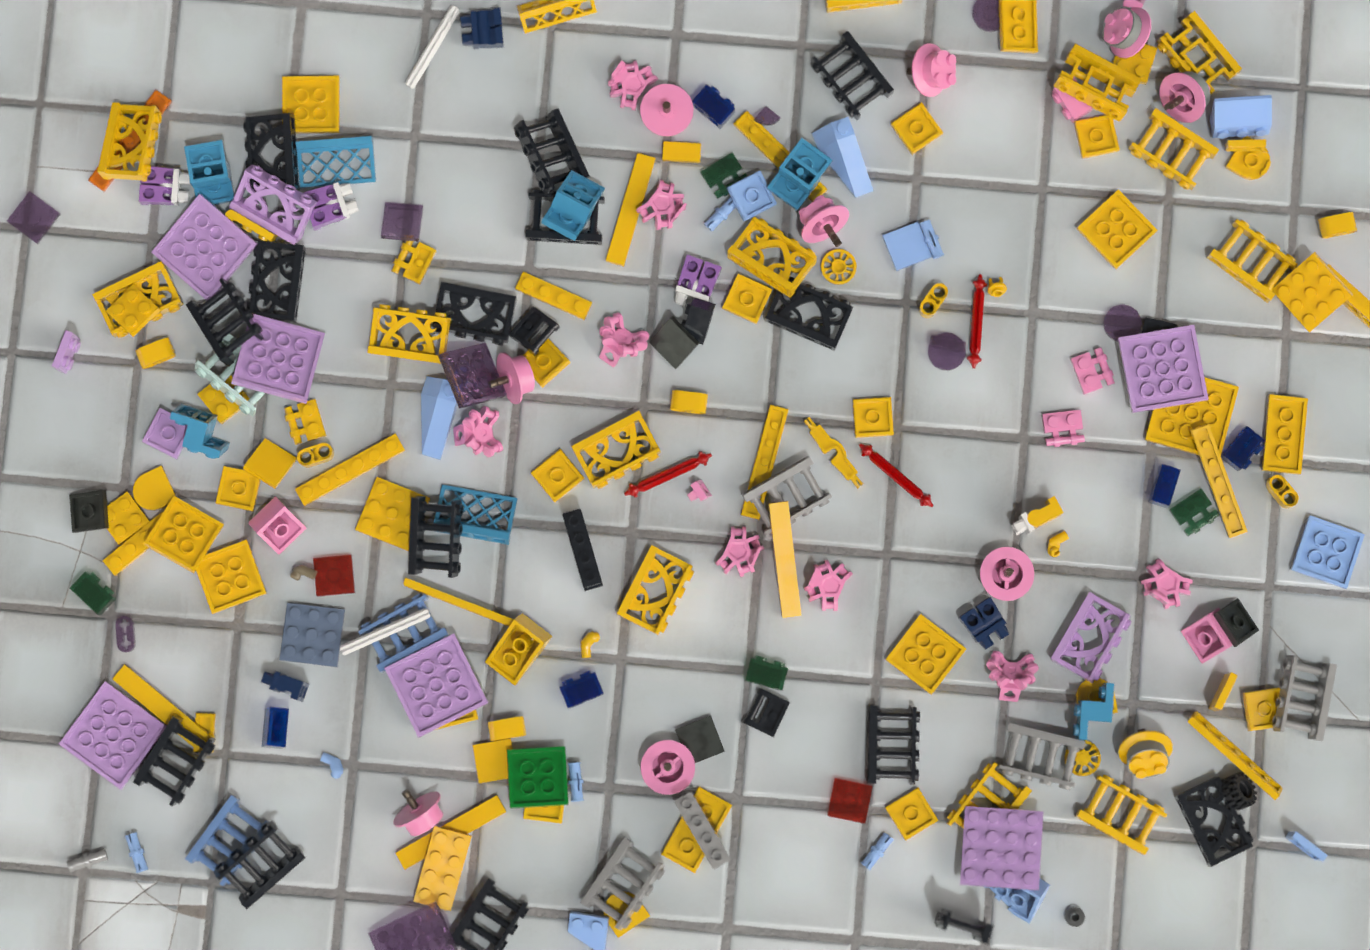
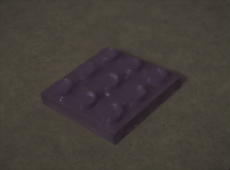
(469, 374)

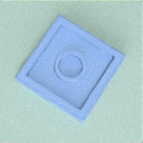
(751, 196)
(907, 246)
(1306, 846)

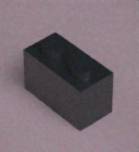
(698, 318)

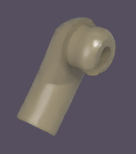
(303, 570)

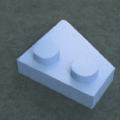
(589, 929)

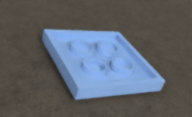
(1327, 552)

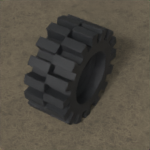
(1239, 791)

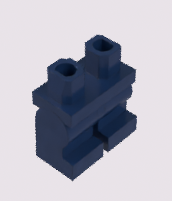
(485, 29)
(982, 626)
(281, 683)

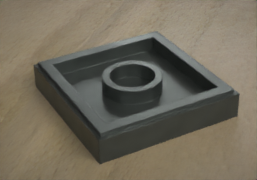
(674, 342)
(89, 511)
(1236, 622)
(700, 739)

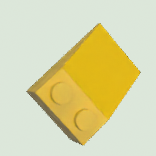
(518, 648)

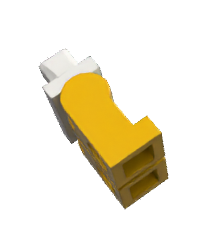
(1037, 518)

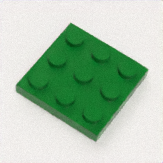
(537, 777)

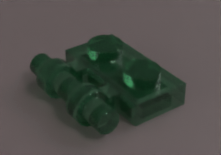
(721, 171)
(1191, 507)

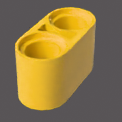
(1337, 225)
(932, 300)
(155, 353)
(688, 402)
(314, 451)
(1285, 488)
(506, 728)

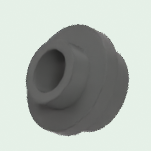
(1068, 917)

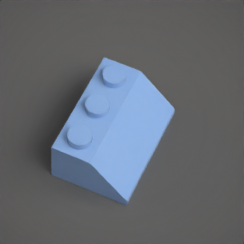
(1241, 116)

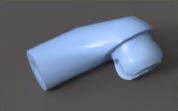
(335, 765)

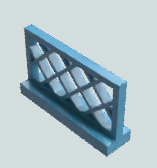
(335, 145)
(475, 530)

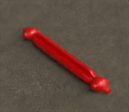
(977, 320)
(668, 474)
(896, 475)

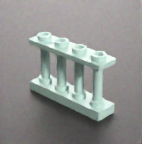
(218, 383)

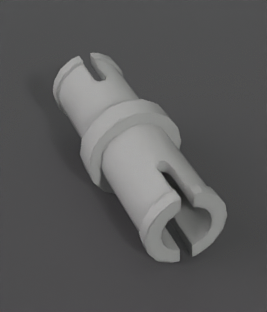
(87, 860)

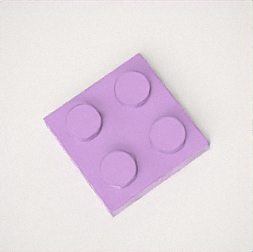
(68, 346)
(165, 434)

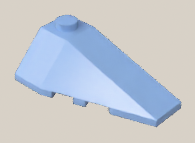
(840, 144)
(437, 415)
(1022, 902)

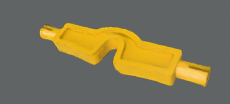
(839, 461)

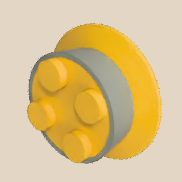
(1146, 753)

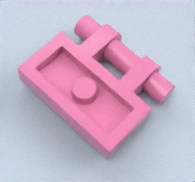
(1086, 371)
(1063, 422)

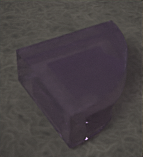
(767, 117)

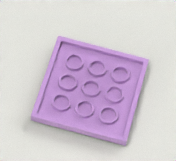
(204, 247)
(281, 362)
(1163, 368)
(436, 685)
(113, 735)
(1001, 848)

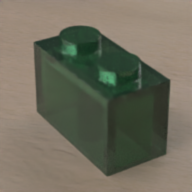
(93, 593)
(766, 673)

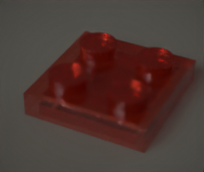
(334, 575)
(849, 800)

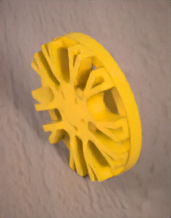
(838, 266)
(1083, 758)

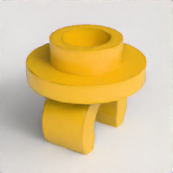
(996, 289)

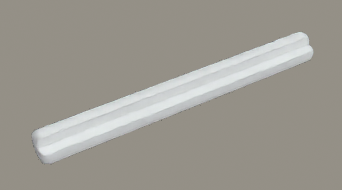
(432, 46)
(385, 631)

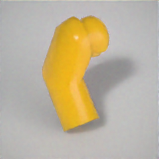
(1054, 543)
(587, 642)

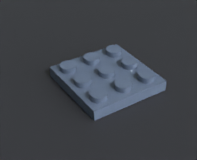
(312, 635)

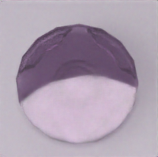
(986, 15)
(1122, 322)
(946, 359)

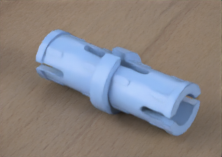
(720, 214)
(932, 241)
(575, 782)
(877, 851)
(136, 852)

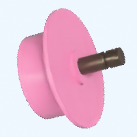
(666, 110)
(515, 376)
(420, 813)

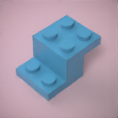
(210, 172)
(799, 174)
(573, 205)
(199, 431)
(1094, 711)

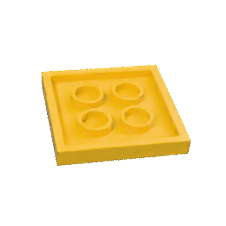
(313, 102)
(1117, 229)
(1312, 292)
(388, 513)
(183, 534)
(230, 577)
(925, 654)

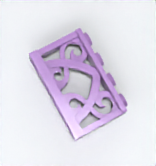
(288, 196)
(1088, 611)

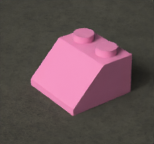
(277, 525)
(1206, 637)

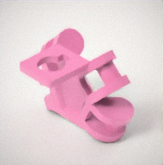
(631, 82)
(663, 204)
(620, 341)
(479, 433)
(739, 551)
(1167, 583)
(828, 584)
(1011, 675)

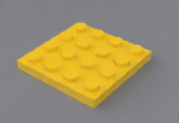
(1173, 424)

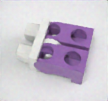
(164, 187)
(331, 205)
(692, 287)

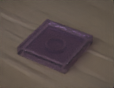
(33, 217)
(402, 222)

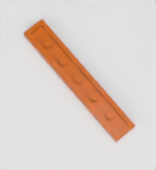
(132, 140)

